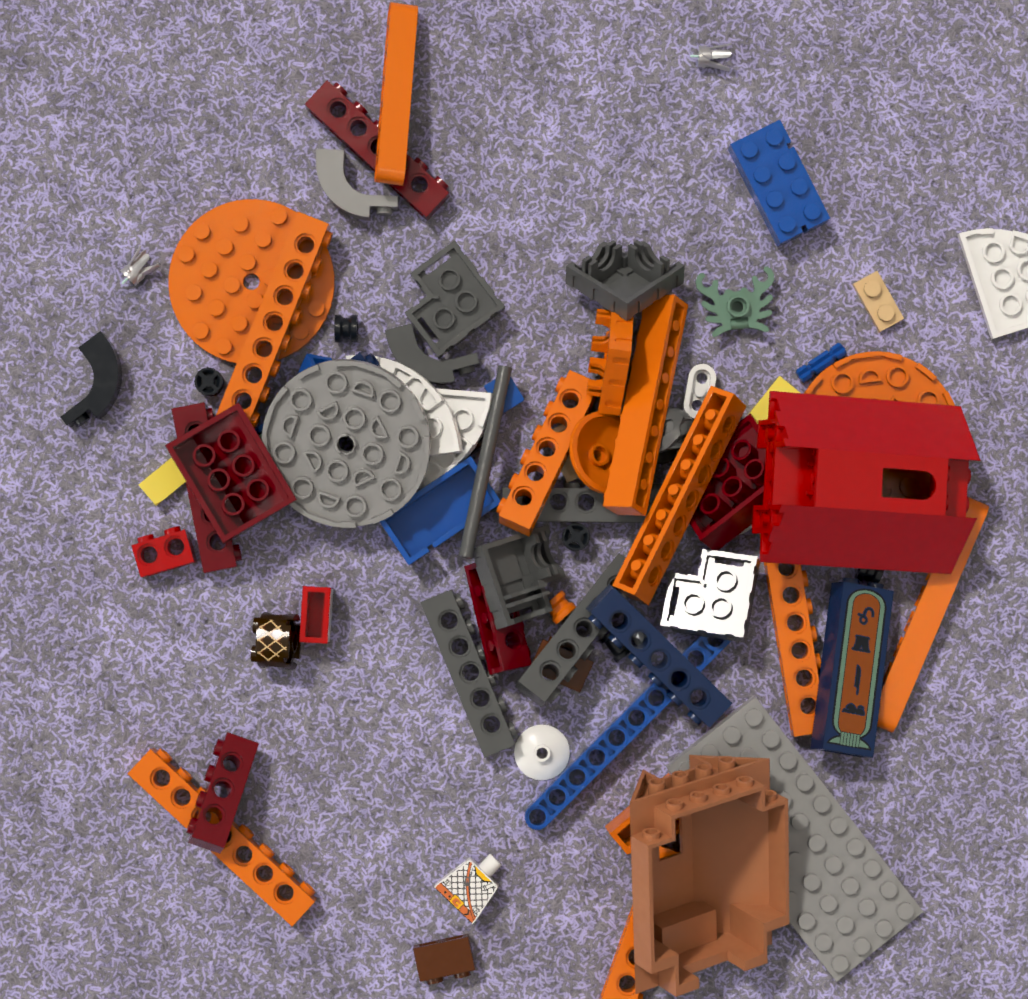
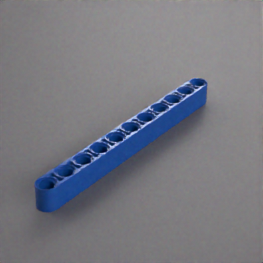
(610, 750)

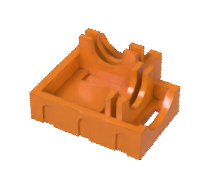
(615, 364)

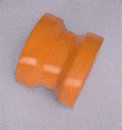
(561, 607)

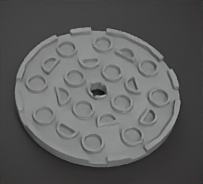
(387, 436)

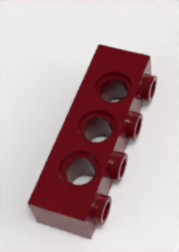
(498, 655)
(241, 753)

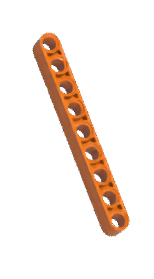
(921, 630)

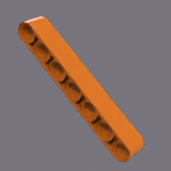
(396, 94)

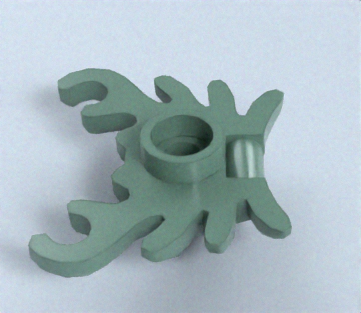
(737, 308)

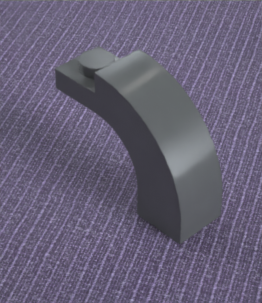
(438, 372)

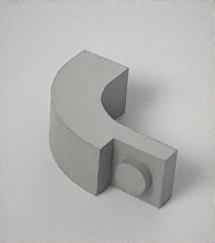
(331, 175)

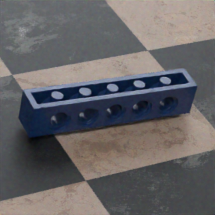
(712, 703)

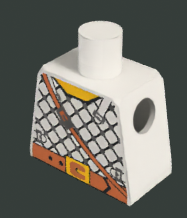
(470, 886)

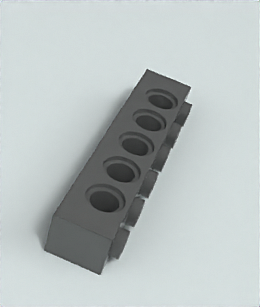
(573, 513)
(532, 681)
(488, 741)

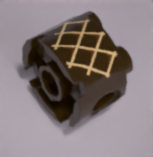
(276, 640)

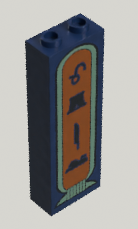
(852, 668)

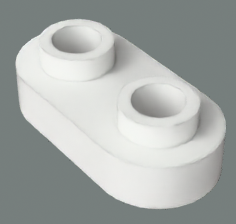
(695, 390)

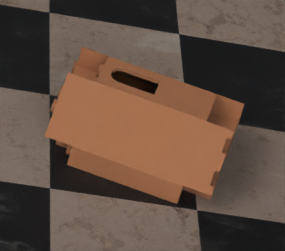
(724, 884)

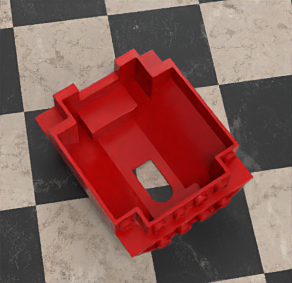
(828, 476)

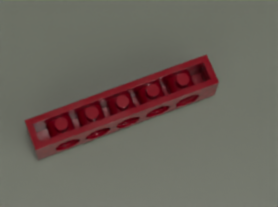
(321, 106)
(212, 560)

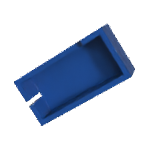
(778, 183)
(436, 512)

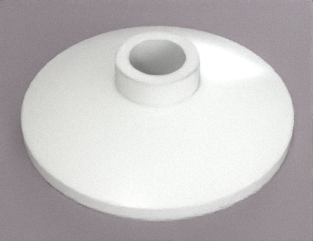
(542, 737)

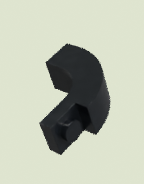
(106, 381)

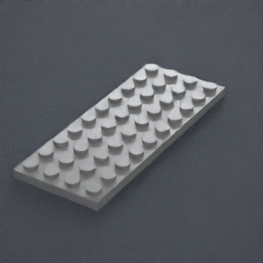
(839, 886)

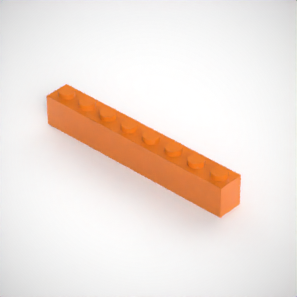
(645, 407)

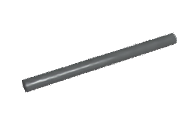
(485, 462)

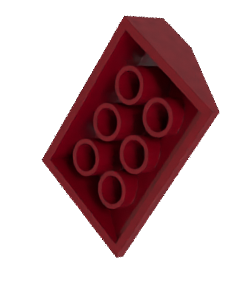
(230, 473)
(733, 489)

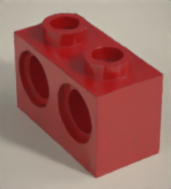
(165, 558)

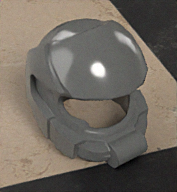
(674, 432)

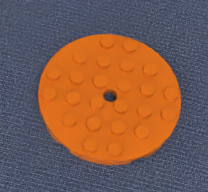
(211, 272)
(885, 378)

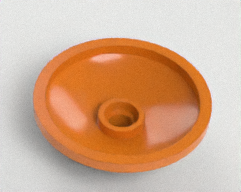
(594, 436)

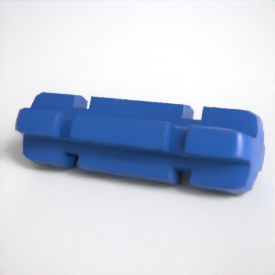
(821, 362)

